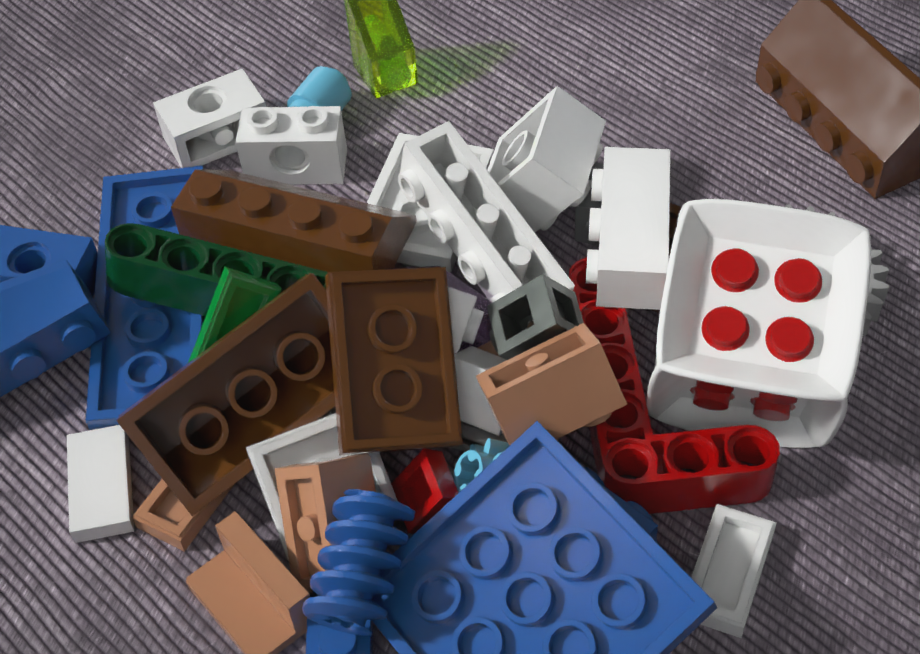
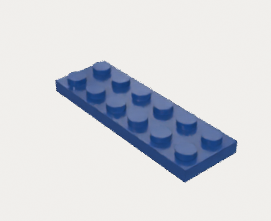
(145, 338)

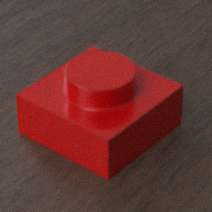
(425, 487)

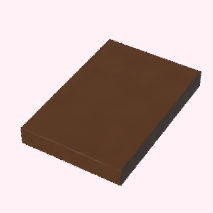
(393, 360)

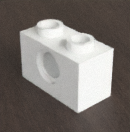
(205, 119)
(293, 144)

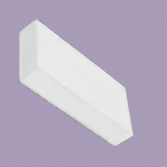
(99, 484)
(732, 566)

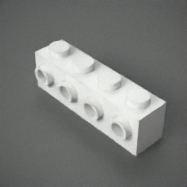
(473, 214)

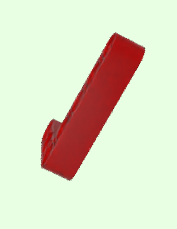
(659, 457)

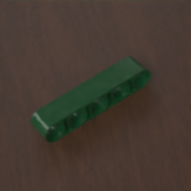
(184, 269)

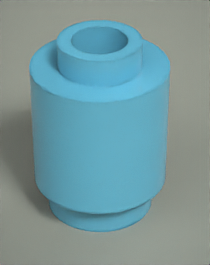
(322, 88)

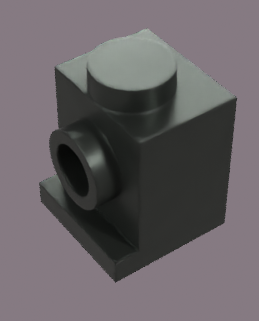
(532, 316)

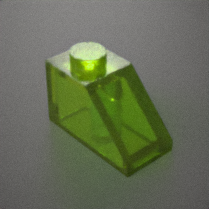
(381, 45)

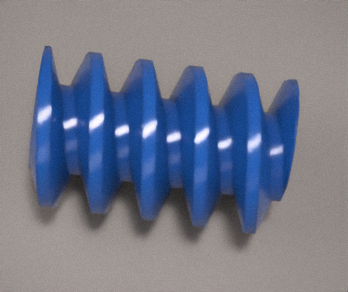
(356, 560)

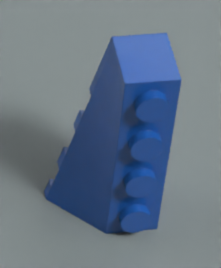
(44, 322)

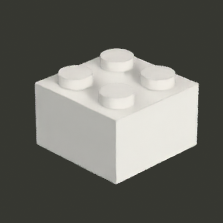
(548, 158)

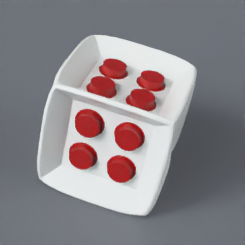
(760, 320)

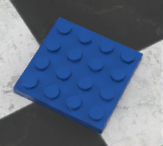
(537, 566)

